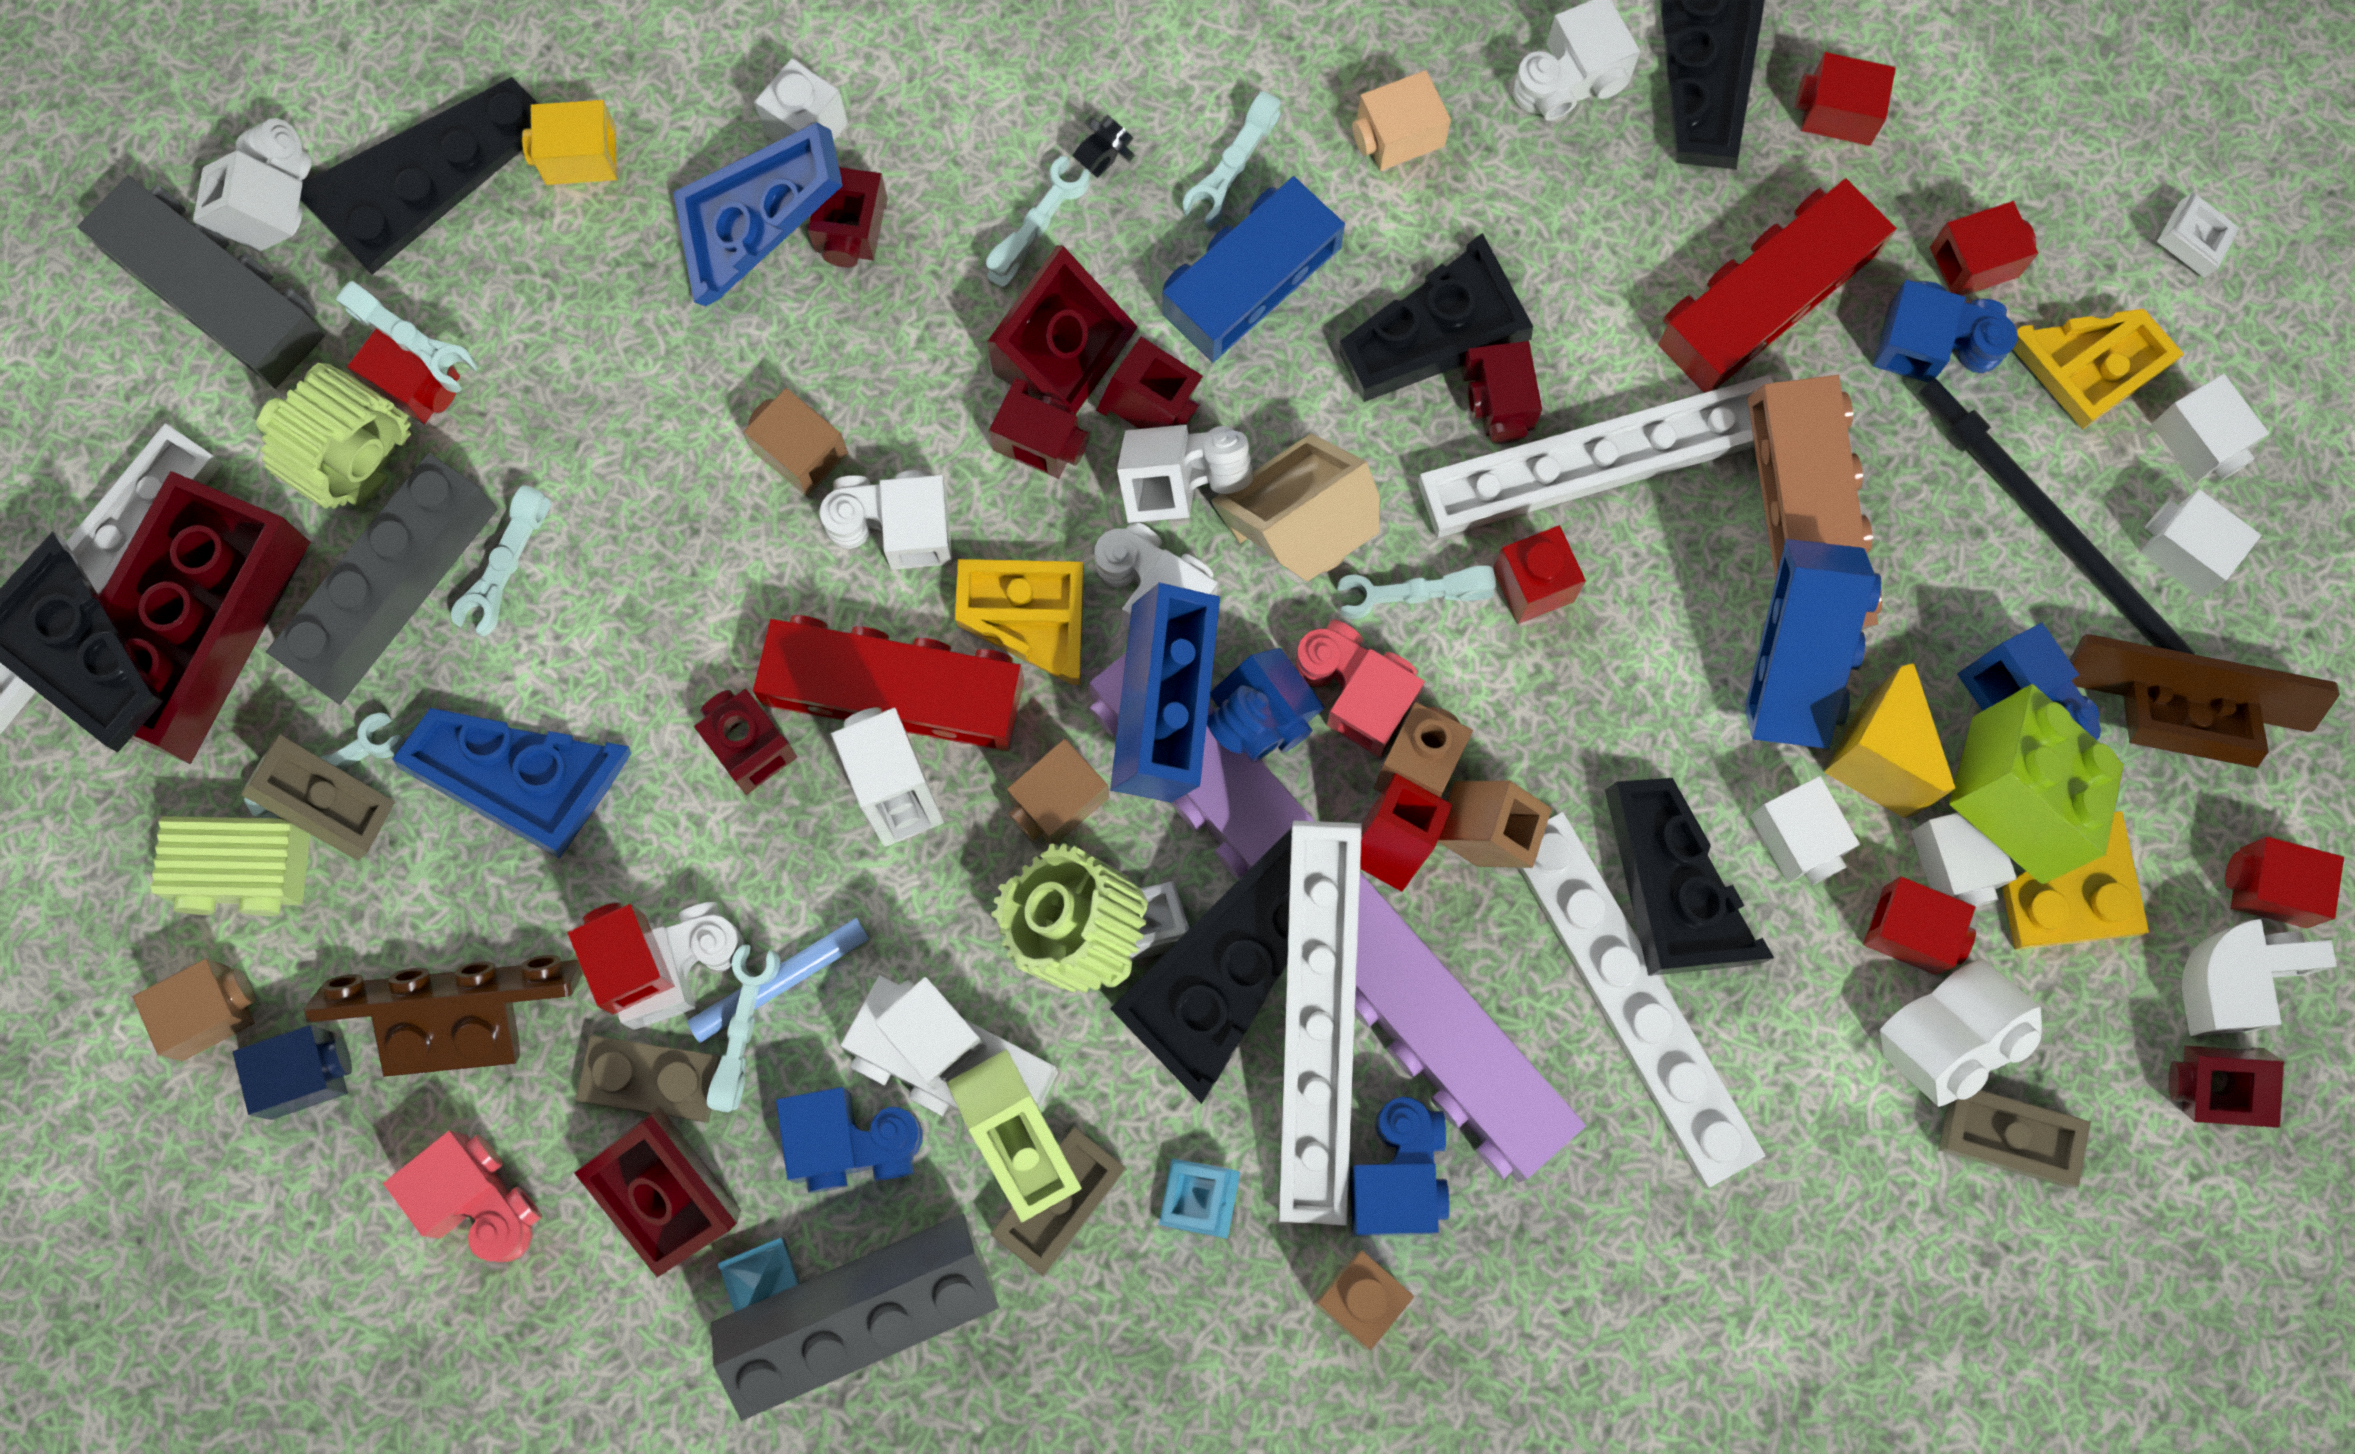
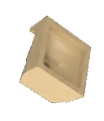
(1306, 507)

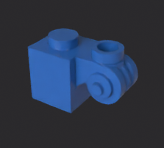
(1929, 322)
(2029, 660)
(1263, 706)
(826, 1144)
(1405, 1192)

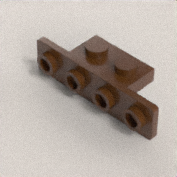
(2200, 701)
(446, 1017)

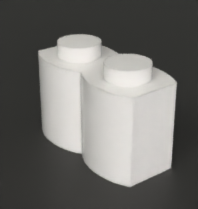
(1962, 1033)

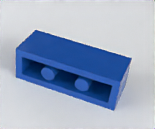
(1251, 268)
(1811, 643)
(1165, 693)

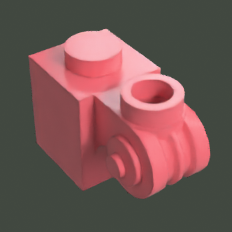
(1374, 687)
(459, 1181)

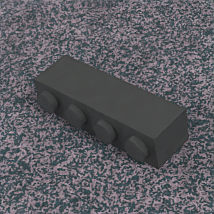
(203, 281)
(383, 579)
(851, 1317)

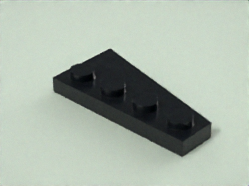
(1710, 75)
(416, 177)
(1216, 976)

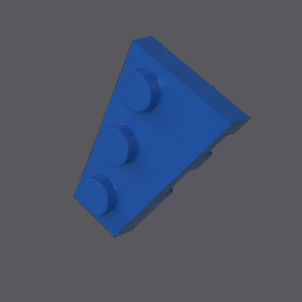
(752, 206)
(513, 776)

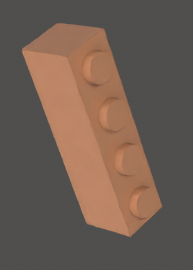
(1808, 466)

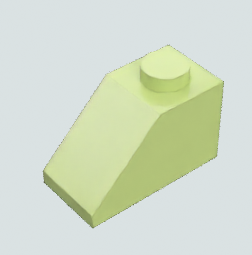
(1013, 1135)

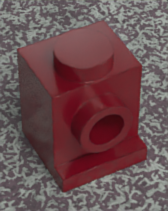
(858, 200)
(1151, 389)
(1503, 390)
(1037, 431)
(756, 755)
(2250, 1095)

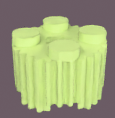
(331, 437)
(1071, 920)

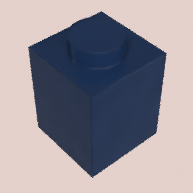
(292, 1071)

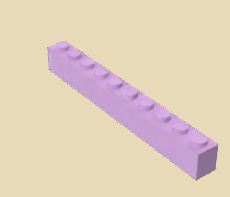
(1398, 979)

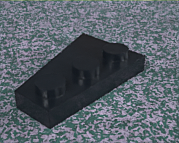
(70, 648)

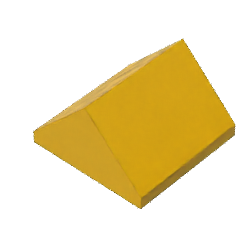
(1894, 748)

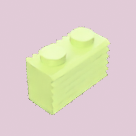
(230, 862)

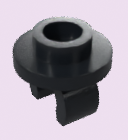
(1103, 146)

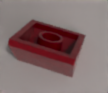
(1060, 333)
(659, 1193)

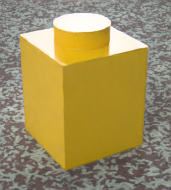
(571, 142)

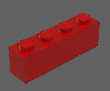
(1775, 285)
(932, 688)

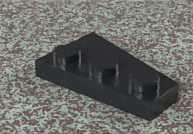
(1436, 324)
(1675, 892)

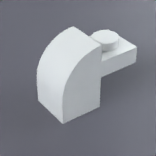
(2232, 975)

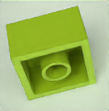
(2038, 784)

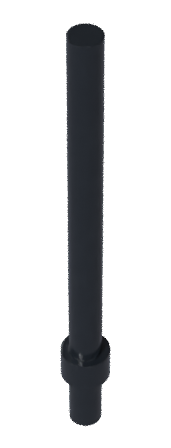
(1970, 433)

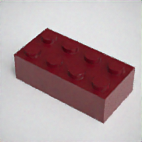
(197, 601)

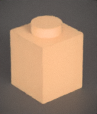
(1401, 121)

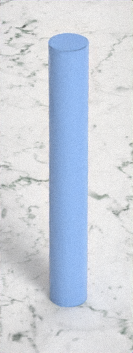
(790, 973)

